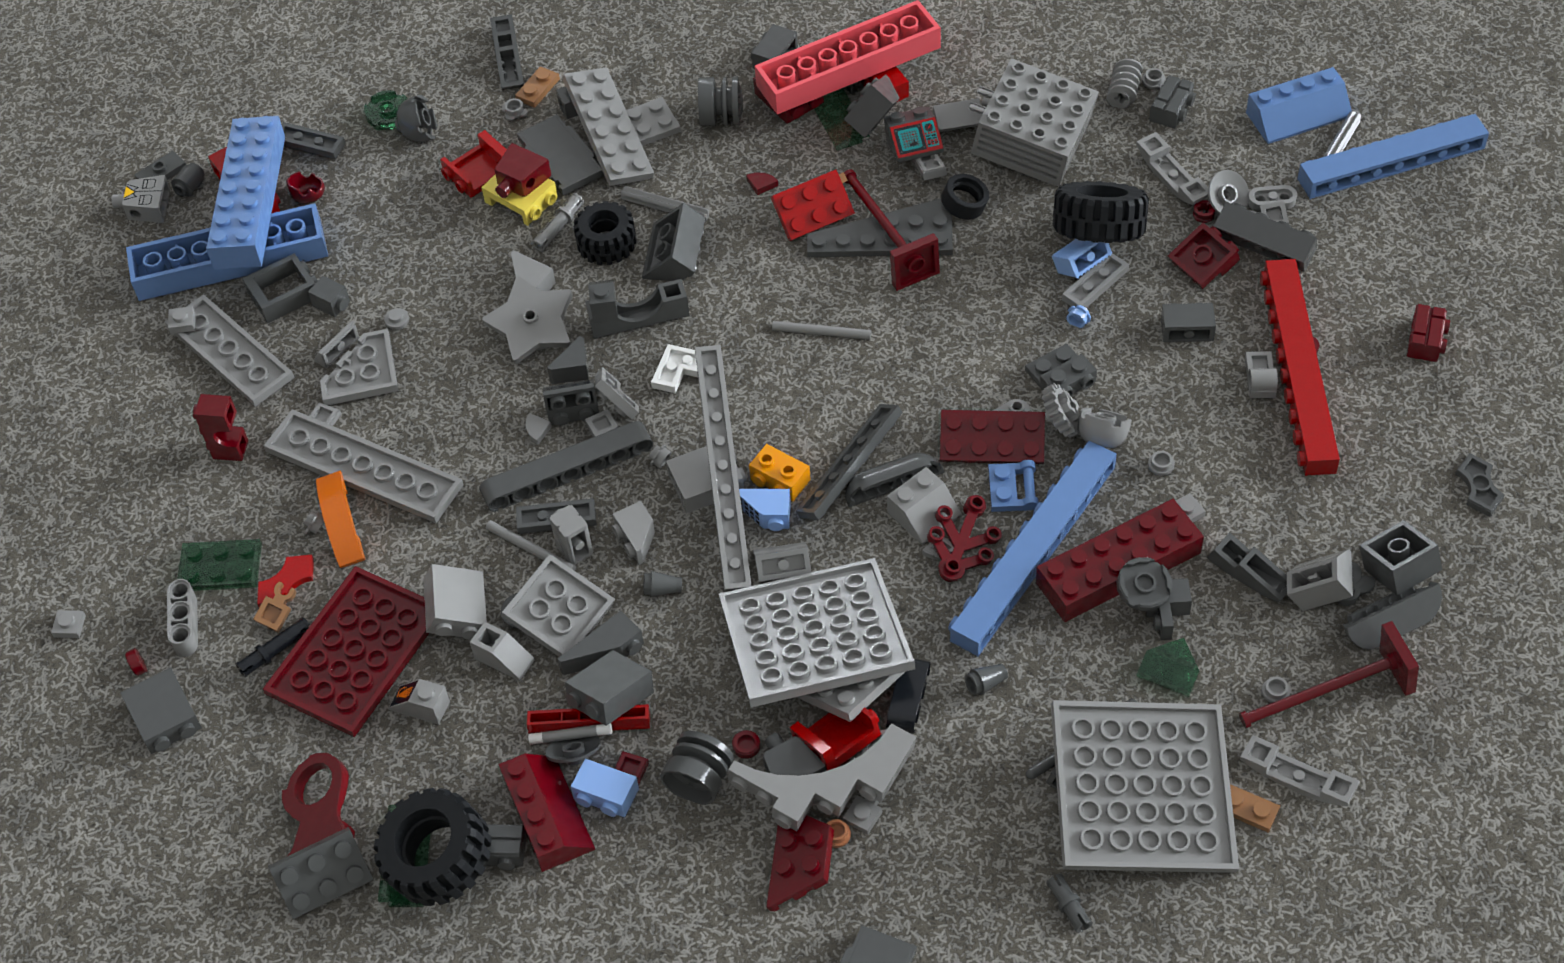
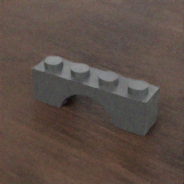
(664, 304)

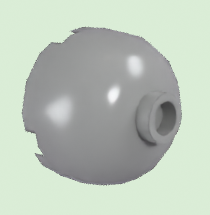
(1103, 427)

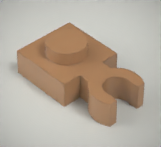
(274, 611)

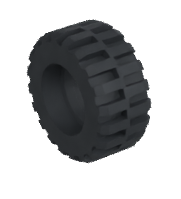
(1100, 211)
(409, 826)

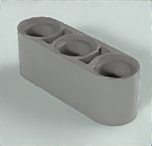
(182, 618)

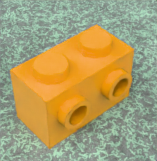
(779, 471)

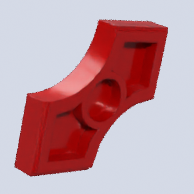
(294, 572)

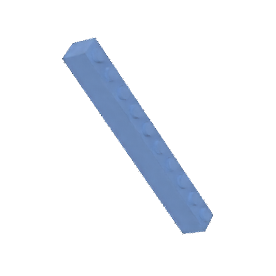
(1033, 546)

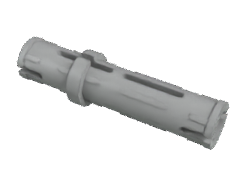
(553, 227)

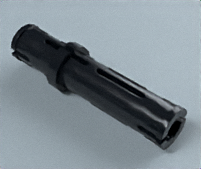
(264, 653)

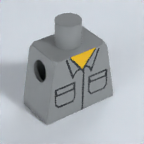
(144, 199)

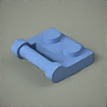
(1004, 490)

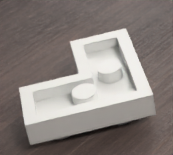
(673, 365)

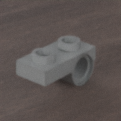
(1261, 374)

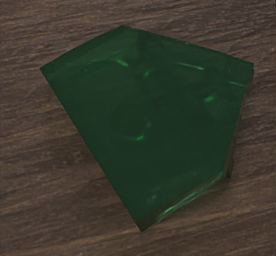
(1170, 667)

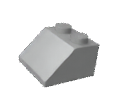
(917, 501)

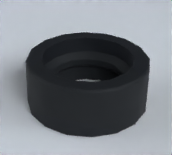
(959, 207)

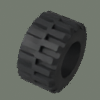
(605, 246)

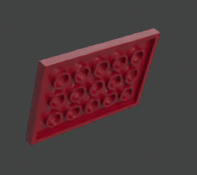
(352, 652)

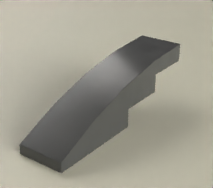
(506, 52)

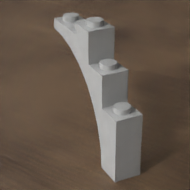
(830, 790)

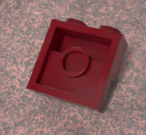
(1204, 255)

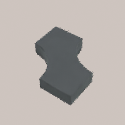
(1482, 492)

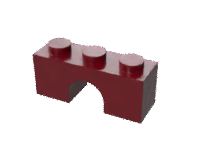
(215, 421)

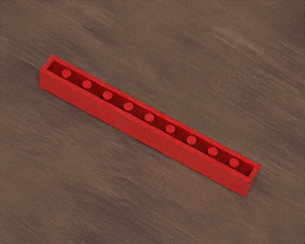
(1299, 368)

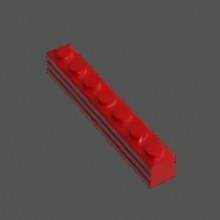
(558, 719)

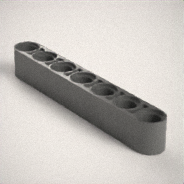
(565, 465)

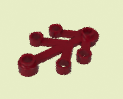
(961, 540)

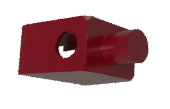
(520, 171)

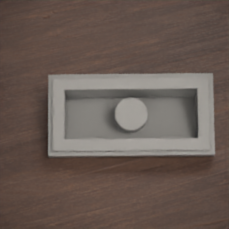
(337, 345)

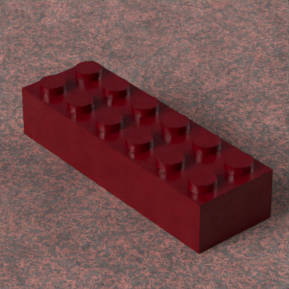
(1090, 570)

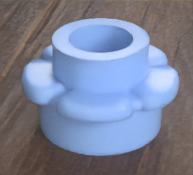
(1078, 316)

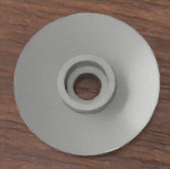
(1228, 184)

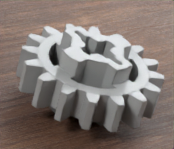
(1061, 410)

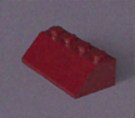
(546, 809)

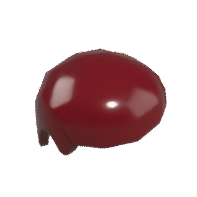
(305, 189)

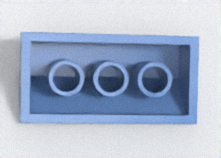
(1299, 105)

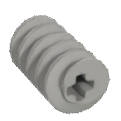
(1124, 83)

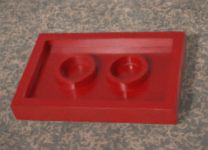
(812, 205)

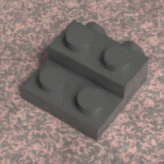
(1063, 368)

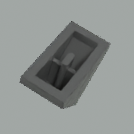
(570, 364)

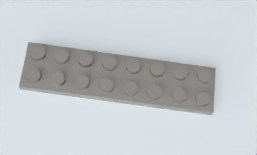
(364, 465)

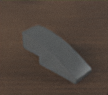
(1249, 567)

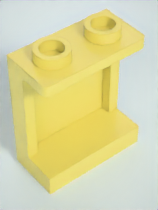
(528, 207)

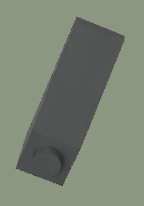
(615, 634)

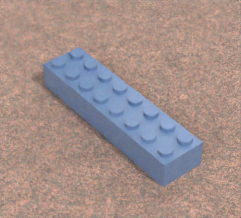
(246, 193)
(184, 263)

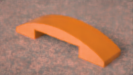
(338, 519)

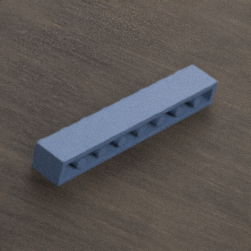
(1392, 156)

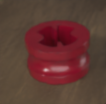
(1203, 217)

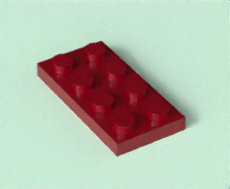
(992, 436)

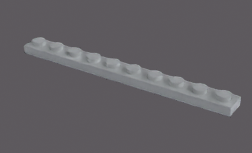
(722, 468)

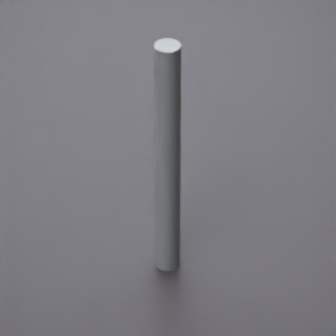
(821, 330)
(523, 543)

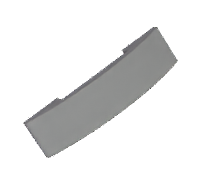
(1169, 171)
(1302, 778)

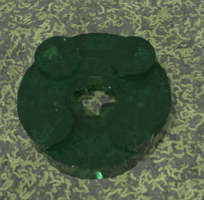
(375, 110)

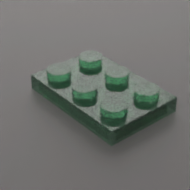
(220, 564)

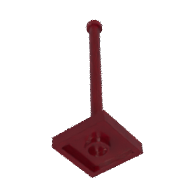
(908, 261)
(1396, 658)

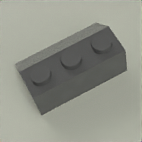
(674, 245)

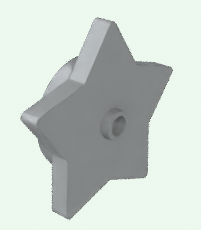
(531, 319)

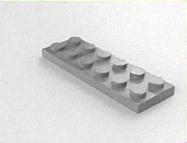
(608, 126)
(234, 353)

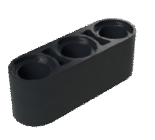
(907, 697)

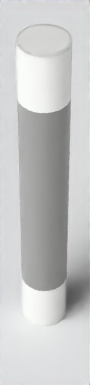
(571, 733)

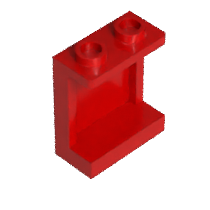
(474, 167)
(837, 739)

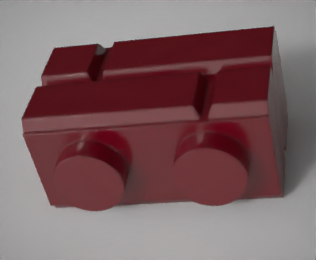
(1427, 333)

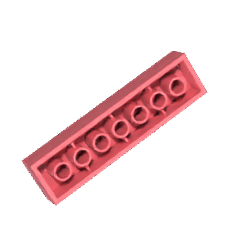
(847, 56)

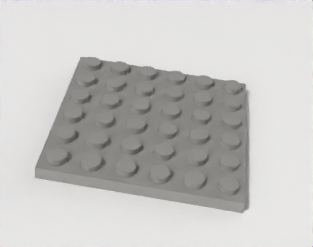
(815, 632)
(1143, 787)

